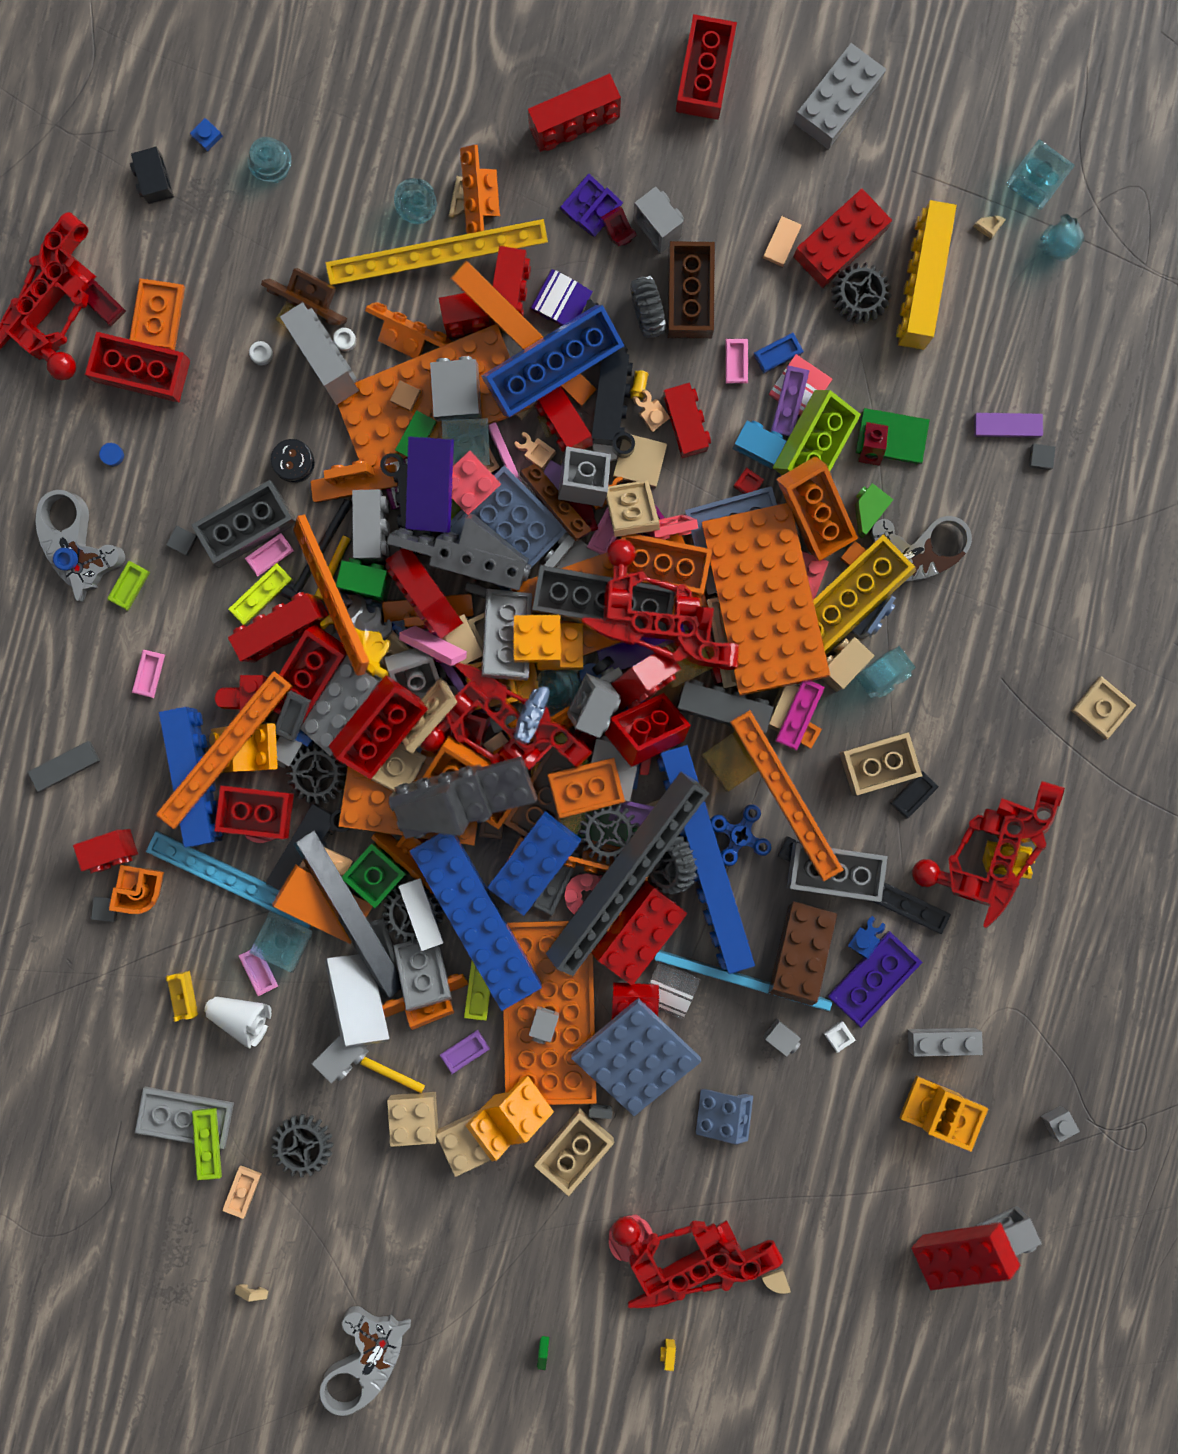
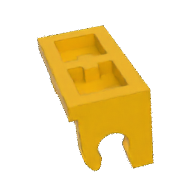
(1023, 855)
(182, 996)

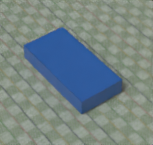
(778, 353)

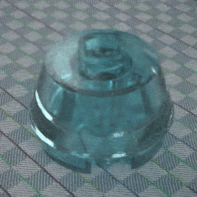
(269, 159)
(415, 201)
(1062, 239)
(562, 687)

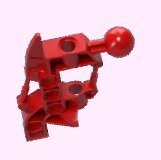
(59, 276)
(620, 619)
(480, 693)
(993, 890)
(712, 1240)

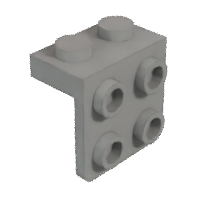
(568, 553)

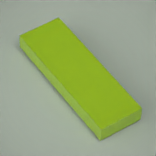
(206, 1144)

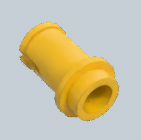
(639, 384)

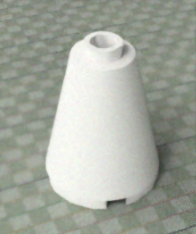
(239, 1018)

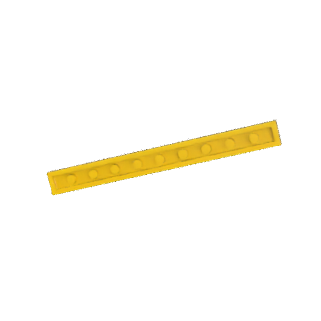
(436, 252)

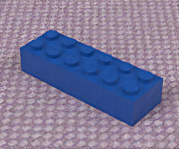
(553, 360)
(184, 749)

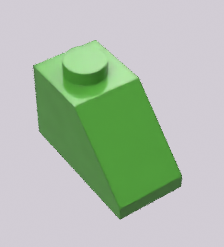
(870, 507)

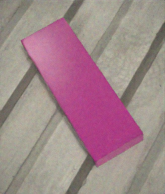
(799, 714)

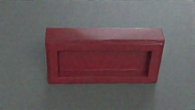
(103, 303)

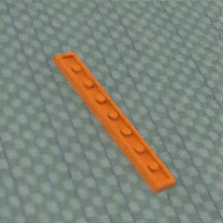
(511, 322)
(331, 595)
(223, 750)
(786, 796)

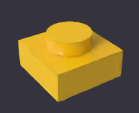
(667, 1354)

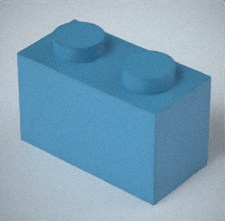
(759, 443)

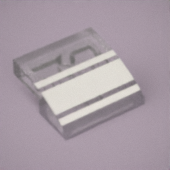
(675, 989)

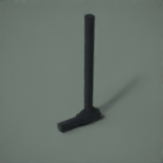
(291, 589)

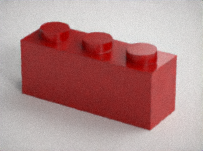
(563, 420)
(686, 420)

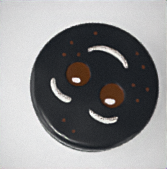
(292, 460)

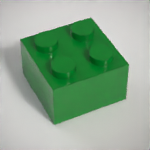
(364, 580)
(374, 875)

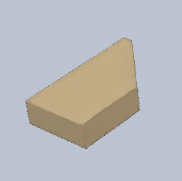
(457, 203)

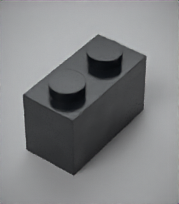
(151, 175)

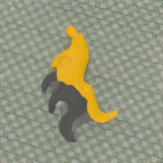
(369, 631)

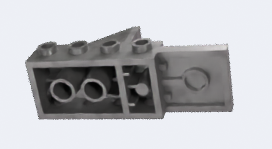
(489, 559)
(459, 797)

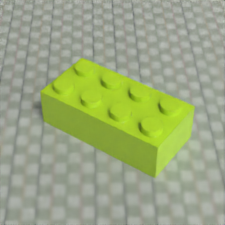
(819, 432)

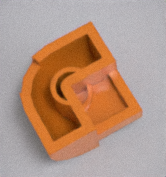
(136, 890)

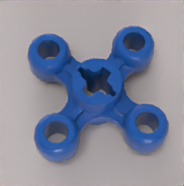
(750, 839)

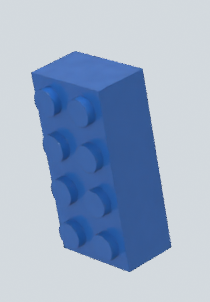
(534, 863)

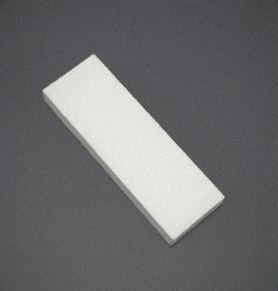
(421, 914)

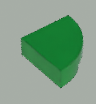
(543, 1353)

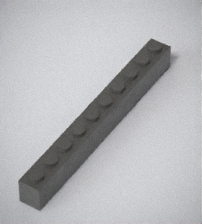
(627, 873)

